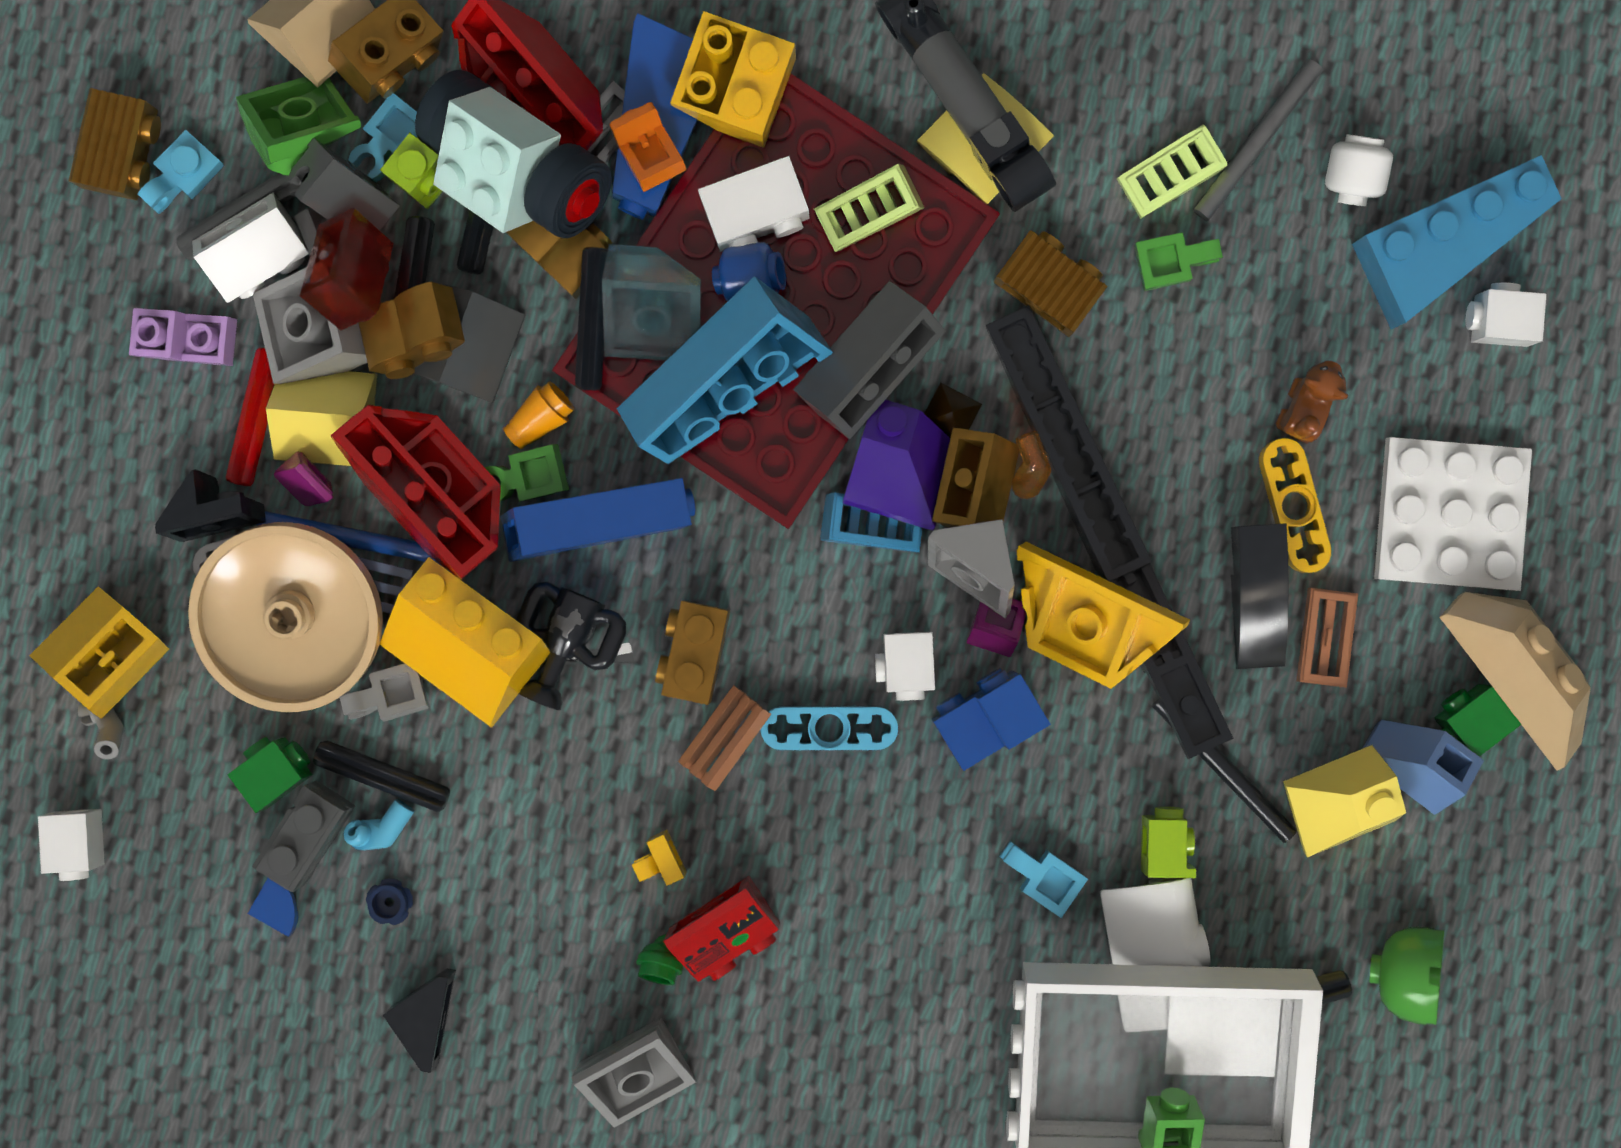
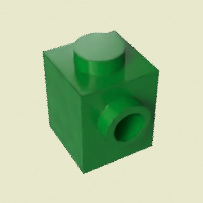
(1477, 718)
(270, 772)

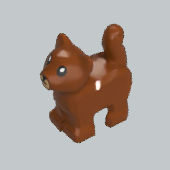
(1312, 401)

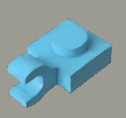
(185, 168)
(1048, 880)

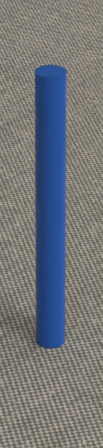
(359, 538)

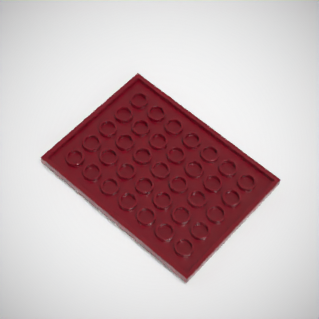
(781, 445)

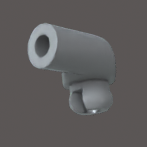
(109, 733)

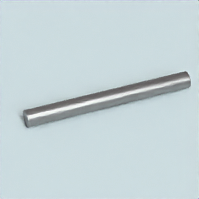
(1258, 139)

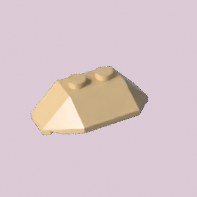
(1524, 668)

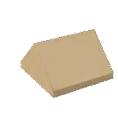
(306, 30)

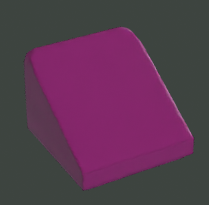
(304, 480)
(997, 633)

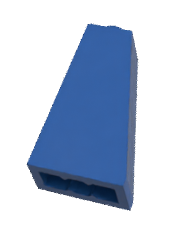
(652, 76)
(596, 519)

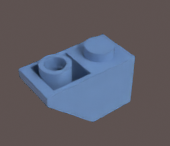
(1427, 762)

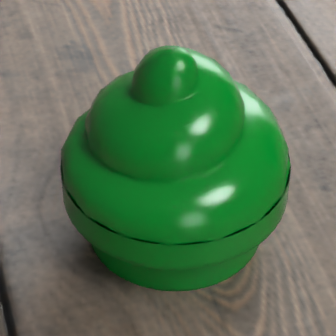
(658, 963)

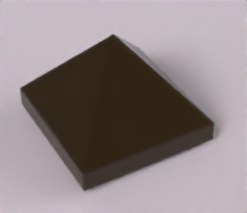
(952, 409)

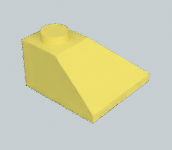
(1344, 800)

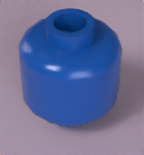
(744, 262)

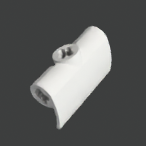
(1155, 924)

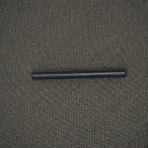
(1243, 788)

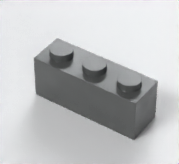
(870, 359)

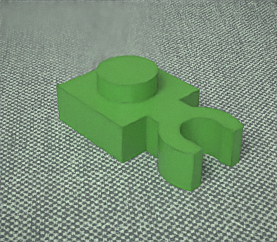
(532, 474)

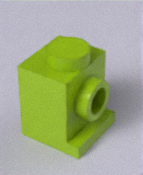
(413, 170)
(1166, 844)

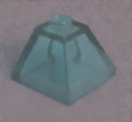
(647, 303)

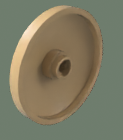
(285, 617)

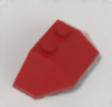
(528, 68)
(426, 483)

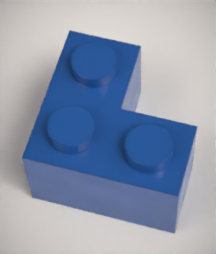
(989, 719)

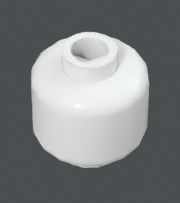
(1359, 169)

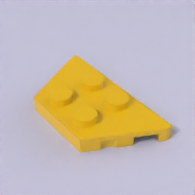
(1090, 620)

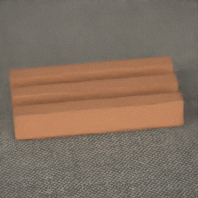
(1309, 632)
(720, 734)

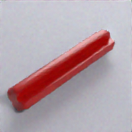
(252, 423)

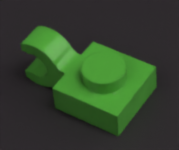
(1168, 260)

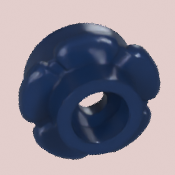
(377, 904)

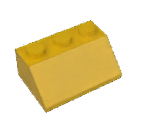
(462, 642)

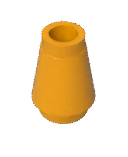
(539, 414)

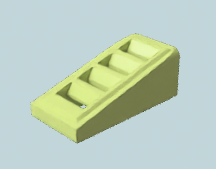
(1208, 150)
(861, 192)

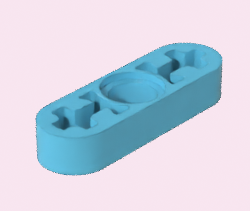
(864, 717)

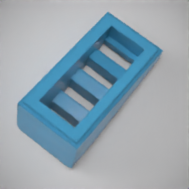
(832, 521)

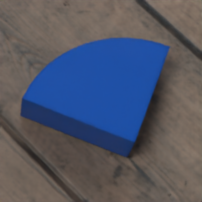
(276, 908)

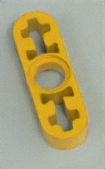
(1307, 490)

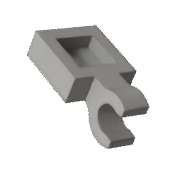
(393, 693)

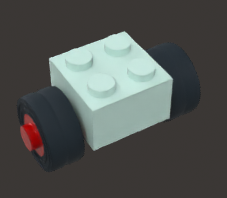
(507, 160)

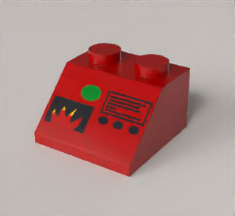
(722, 931)

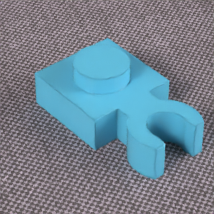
(388, 129)

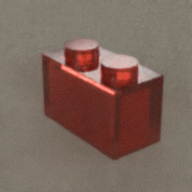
(347, 269)

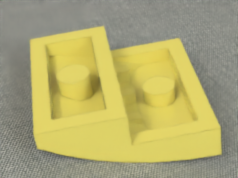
(955, 155)

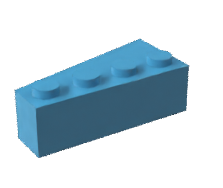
(1439, 245)
(721, 370)

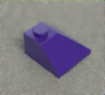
(899, 465)

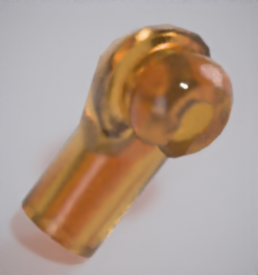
(1034, 469)

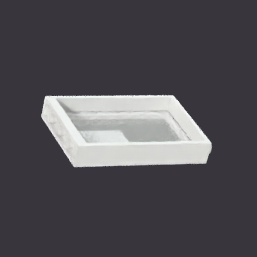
(1115, 1033)

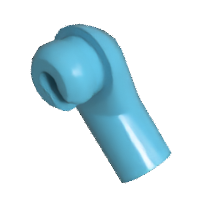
(378, 833)

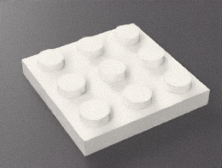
(1453, 514)

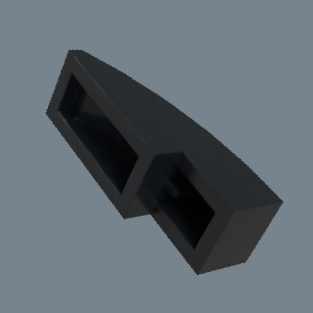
(1260, 595)

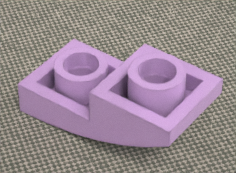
(182, 337)

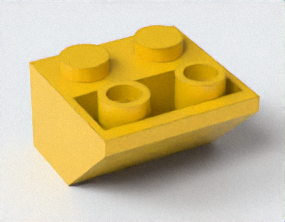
(734, 78)
(99, 652)

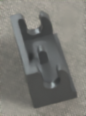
(339, 186)

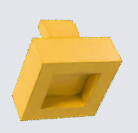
(662, 859)

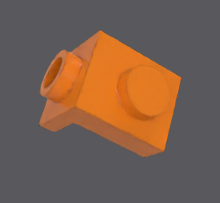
(647, 146)

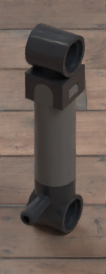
(992, 132)

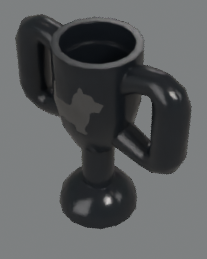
(566, 636)

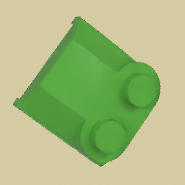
(290, 115)

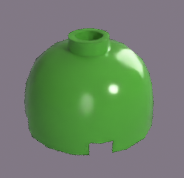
(1410, 973)

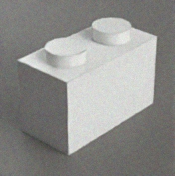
(755, 204)
(250, 248)

